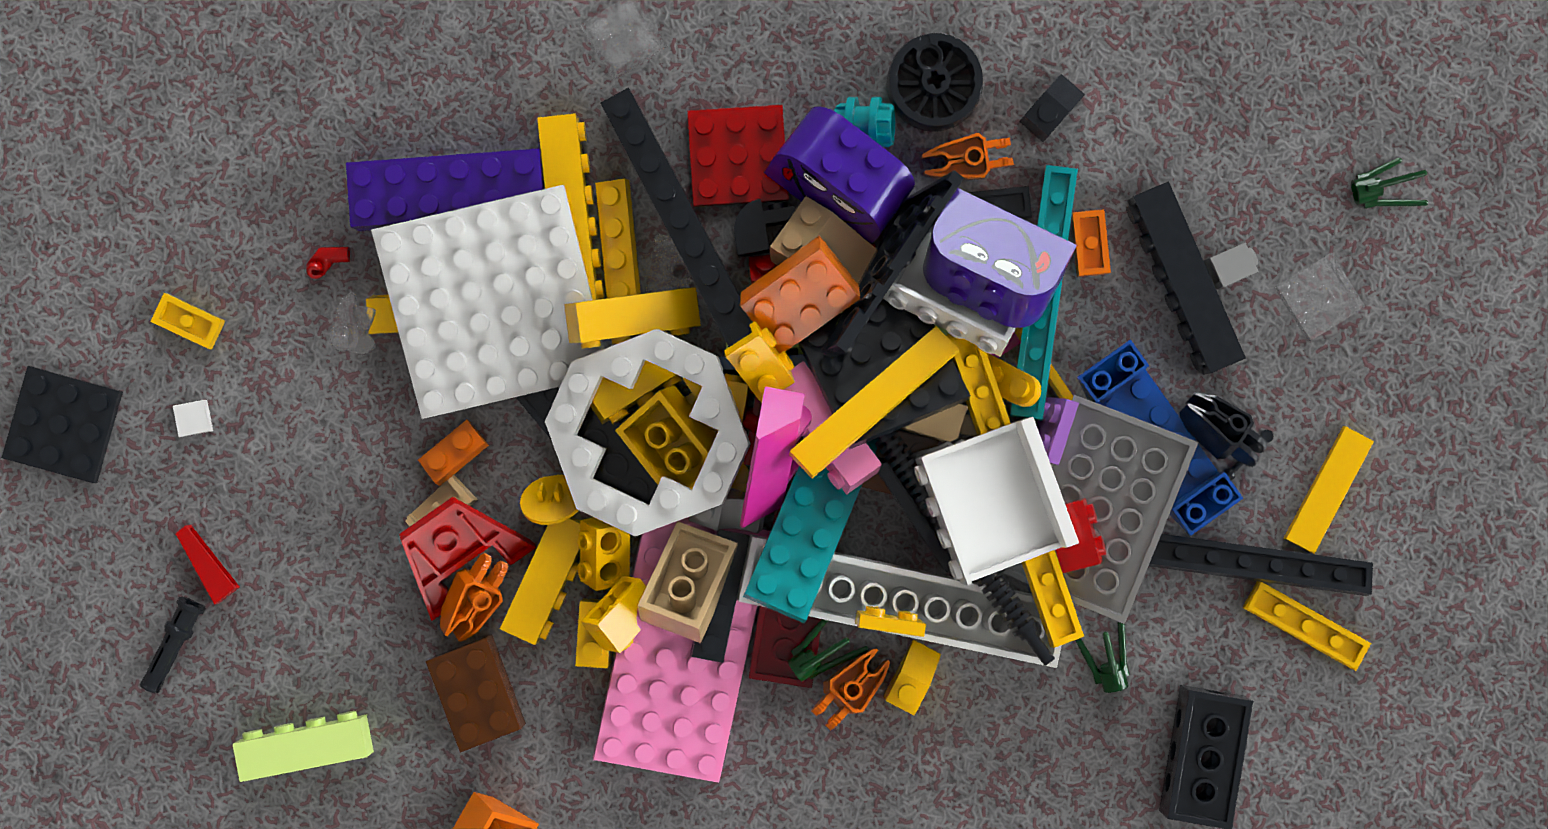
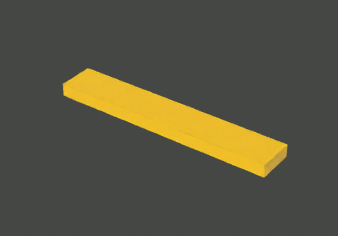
(873, 402)

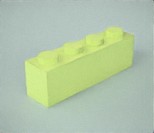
(303, 747)

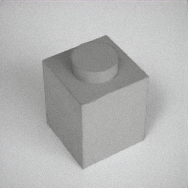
(1232, 265)

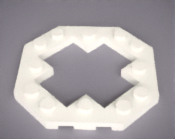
(582, 457)

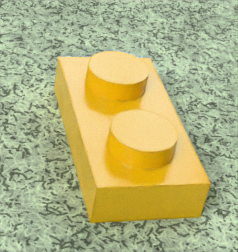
(187, 321)
(904, 623)

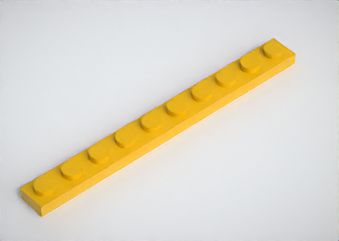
(1043, 571)

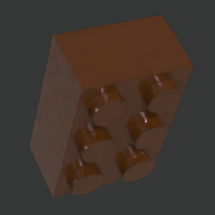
(476, 693)

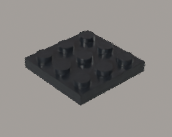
(62, 424)

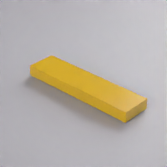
(1328, 489)
(1306, 625)

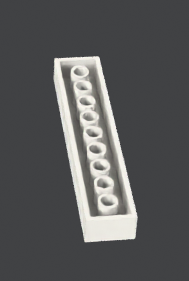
(952, 611)

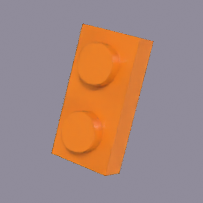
(1092, 244)
(453, 452)

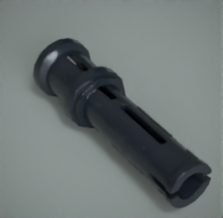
(177, 632)

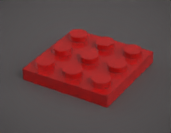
(732, 152)

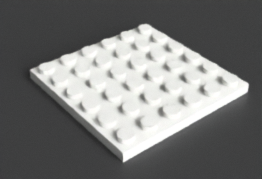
(485, 298)

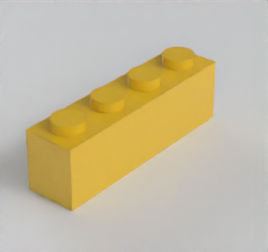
(631, 315)
(544, 583)

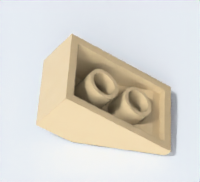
(815, 220)
(687, 582)

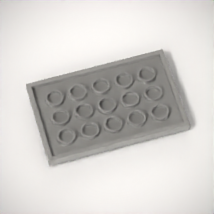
(1132, 481)

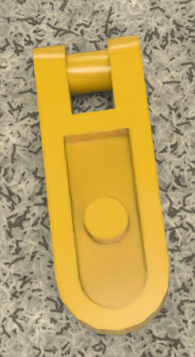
(1014, 383)

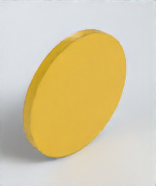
(548, 501)

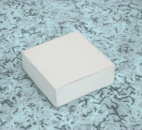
(192, 418)

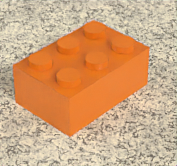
(800, 294)

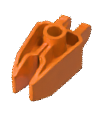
(968, 157)
(472, 598)
(851, 688)

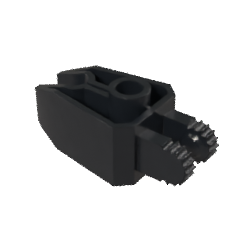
(1222, 428)

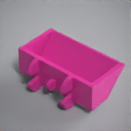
(779, 428)

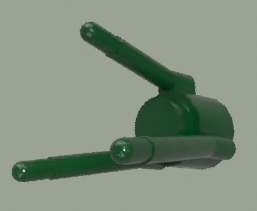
(1368, 188)
(808, 665)
(1112, 674)

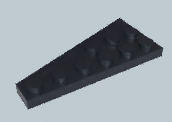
(892, 255)

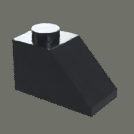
(1052, 108)

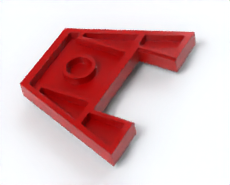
(449, 540)

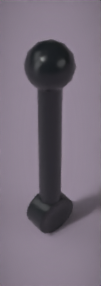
(1266, 435)

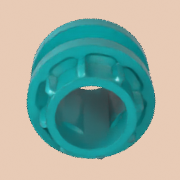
(875, 120)

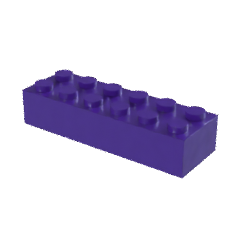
(420, 187)

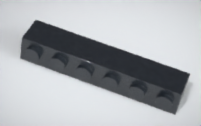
(1185, 279)

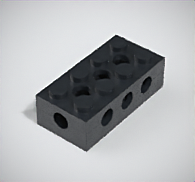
(1222, 770)

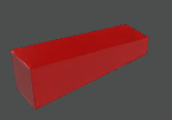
(208, 567)

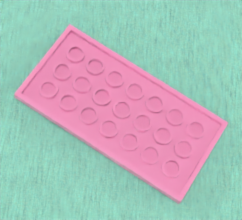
(661, 702)

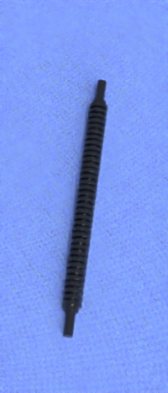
(1024, 628)

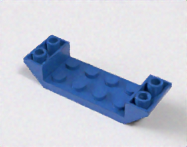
(1126, 386)

